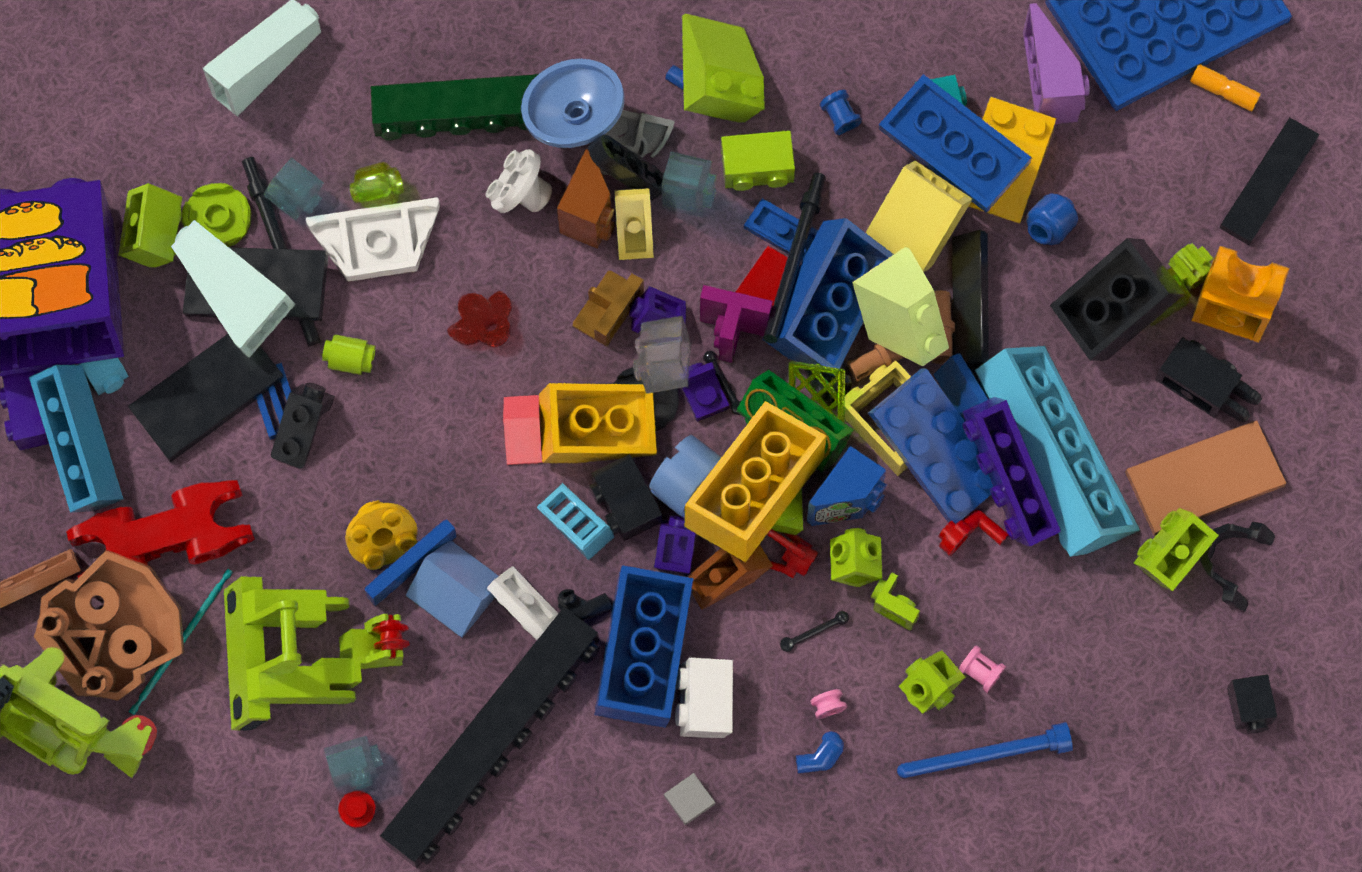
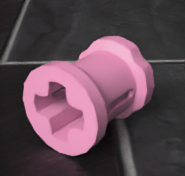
(981, 668)

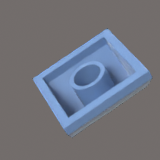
(452, 587)

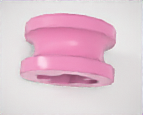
(828, 703)

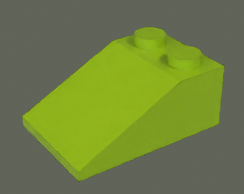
(720, 70)

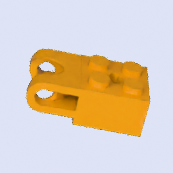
(1239, 295)

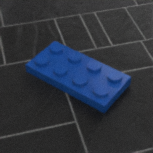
(954, 143)
(933, 445)

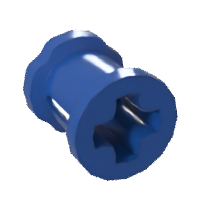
(840, 112)

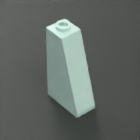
(261, 55)
(235, 290)

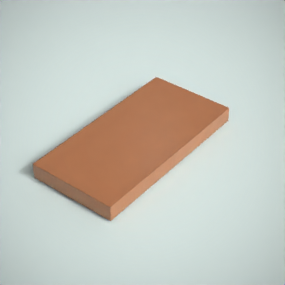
(1207, 475)

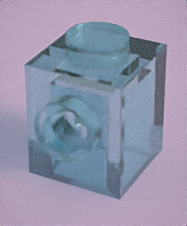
(294, 189)
(353, 763)

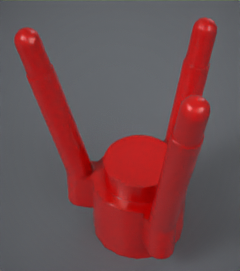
(798, 554)

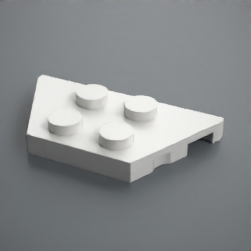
(376, 239)

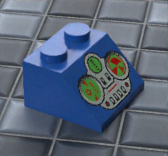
(848, 491)

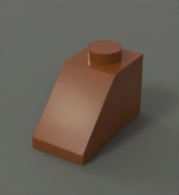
(725, 575)

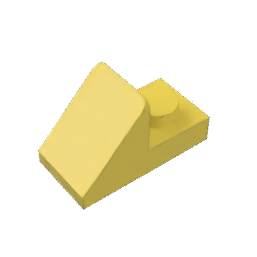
(634, 224)

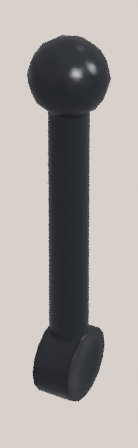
(710, 356)
(787, 643)

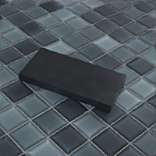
(294, 271)
(204, 395)

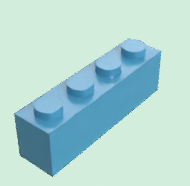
(76, 438)

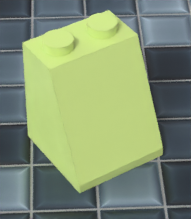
(901, 309)

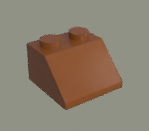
(586, 205)

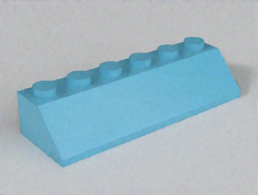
(1061, 449)

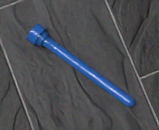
(1054, 739)

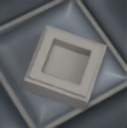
(689, 799)

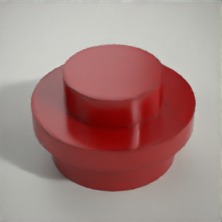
(357, 809)

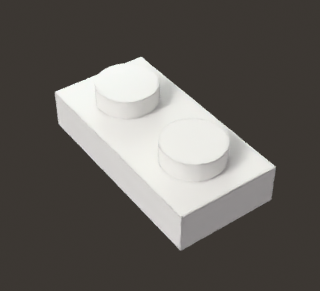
(523, 602)

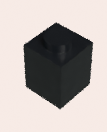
(1252, 703)

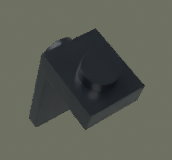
(300, 423)

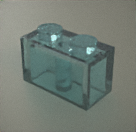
(688, 185)

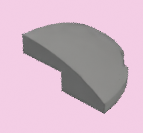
(643, 134)

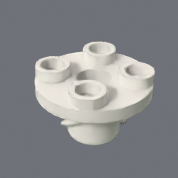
(520, 184)

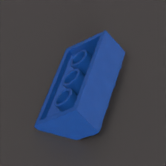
(823, 303)

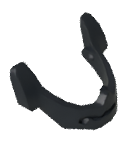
(1257, 532)

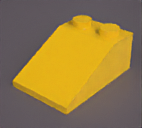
(1032, 134)
(596, 422)

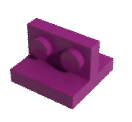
(731, 315)

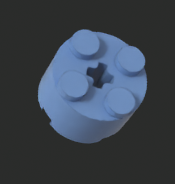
(683, 473)

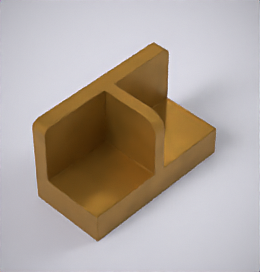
(608, 306)

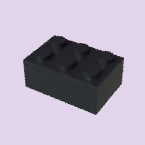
(1117, 299)

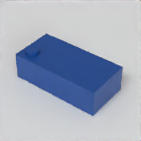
(643, 646)

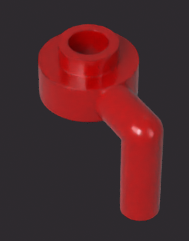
(955, 534)

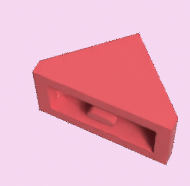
(522, 430)

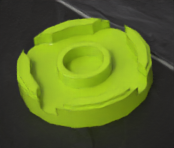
(228, 219)

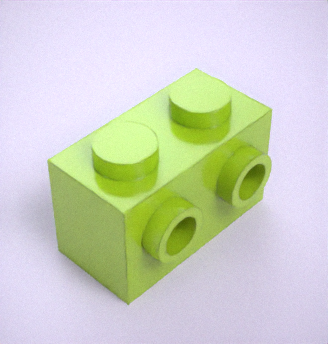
(757, 160)
(150, 225)
(1175, 548)

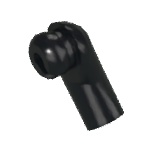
(582, 608)

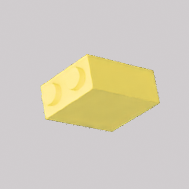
(919, 214)

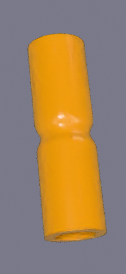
(1229, 89)

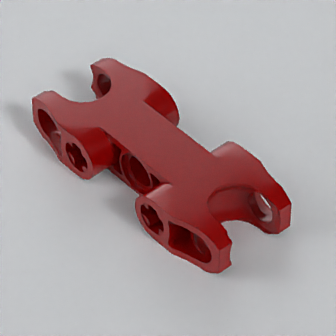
(185, 527)

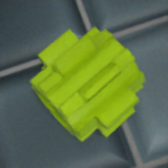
(1191, 265)

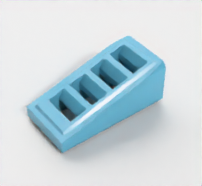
(589, 538)

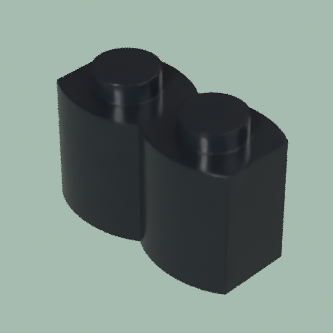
(625, 497)

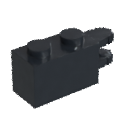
(1206, 380)

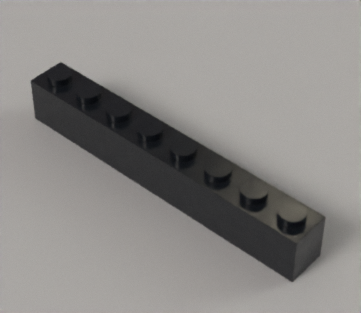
(490, 738)

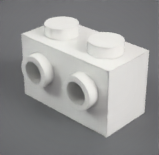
(705, 698)

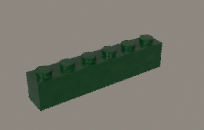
(448, 106)

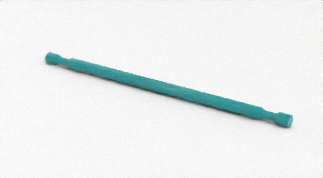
(186, 633)

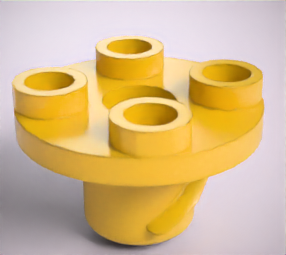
(380, 534)

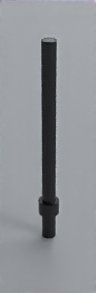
(256, 189)
(810, 206)

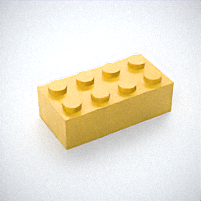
(755, 481)

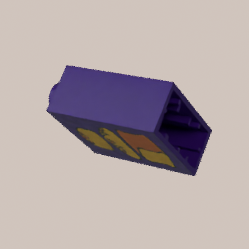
(58, 278)

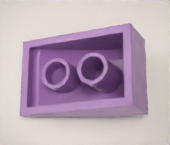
(1053, 70)

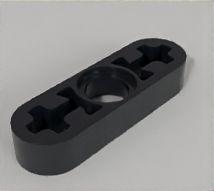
(626, 165)

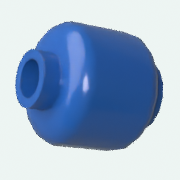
(1051, 219)

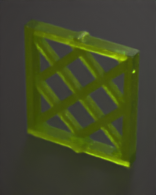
(817, 369)

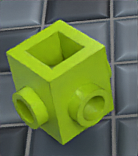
(856, 558)
(931, 682)

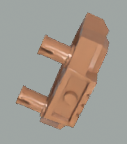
(133, 609)

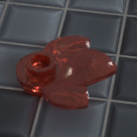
(478, 316)

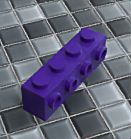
(1011, 471)

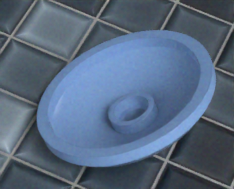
(569, 91)

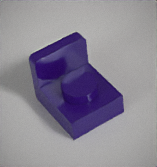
(655, 306)
(704, 392)
(675, 546)

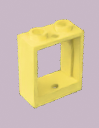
(859, 398)

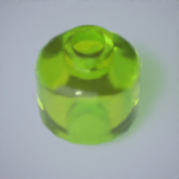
(376, 185)

